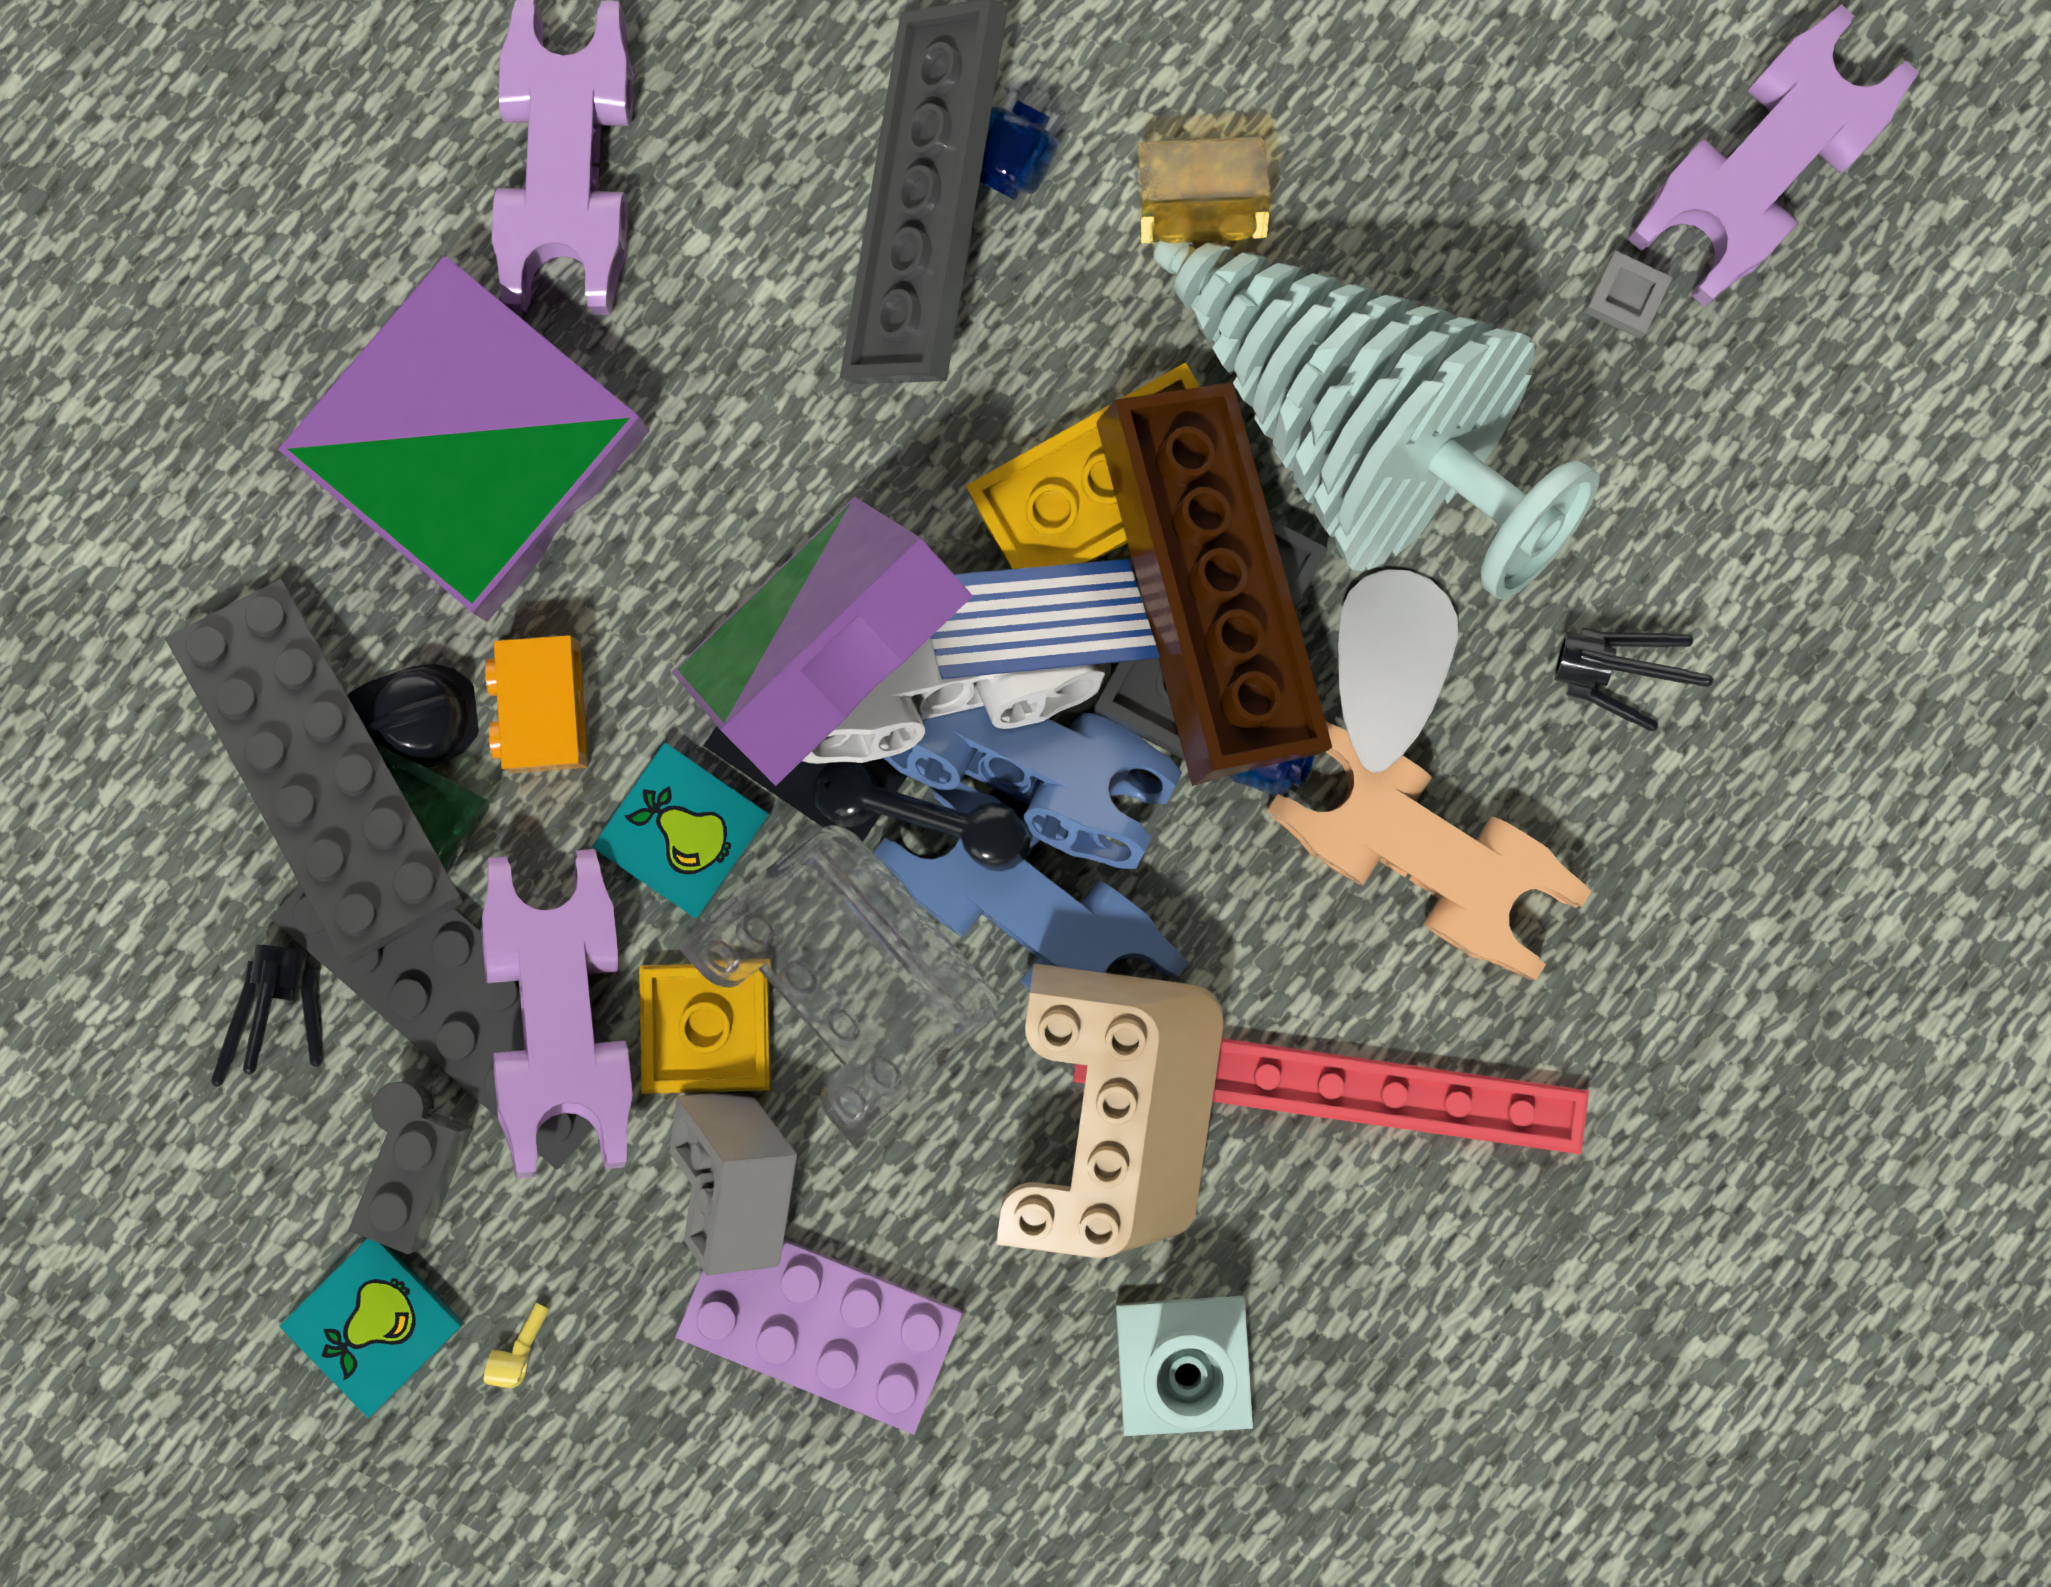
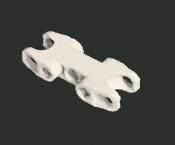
(893, 712)

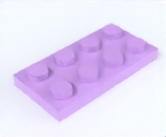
(827, 1332)

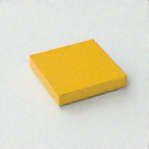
(702, 1032)

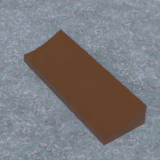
(1212, 581)

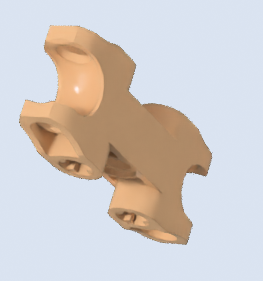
(1467, 875)

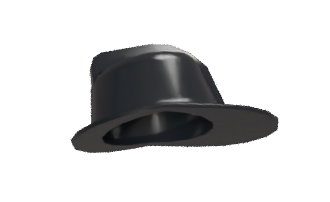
(420, 712)

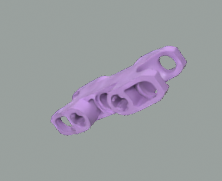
(565, 106)
(1808, 116)
(560, 1061)

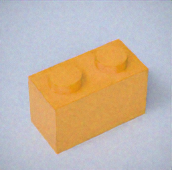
(538, 704)

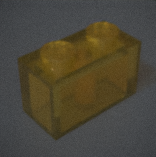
(1203, 190)

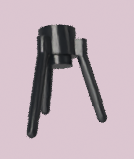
(1588, 661)
(271, 975)

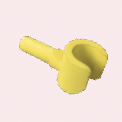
(508, 1368)

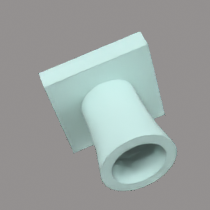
(1169, 1333)

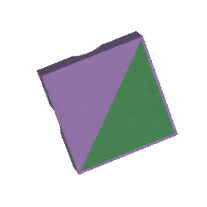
(464, 438)
(820, 636)

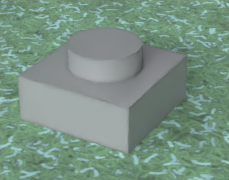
(1628, 294)

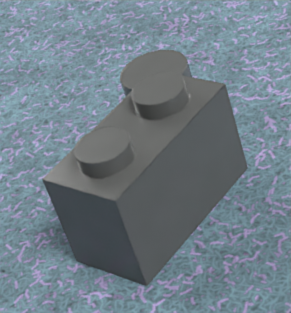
(410, 1168)

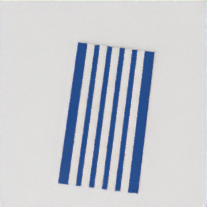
(1045, 620)

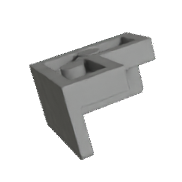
(738, 1180)

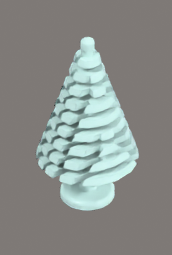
(1380, 407)

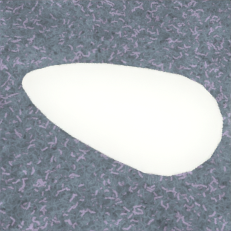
(1392, 661)

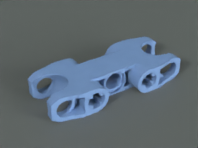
(1054, 770)
(1029, 905)

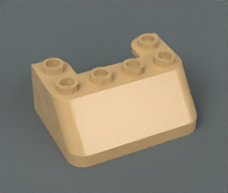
(1142, 1111)

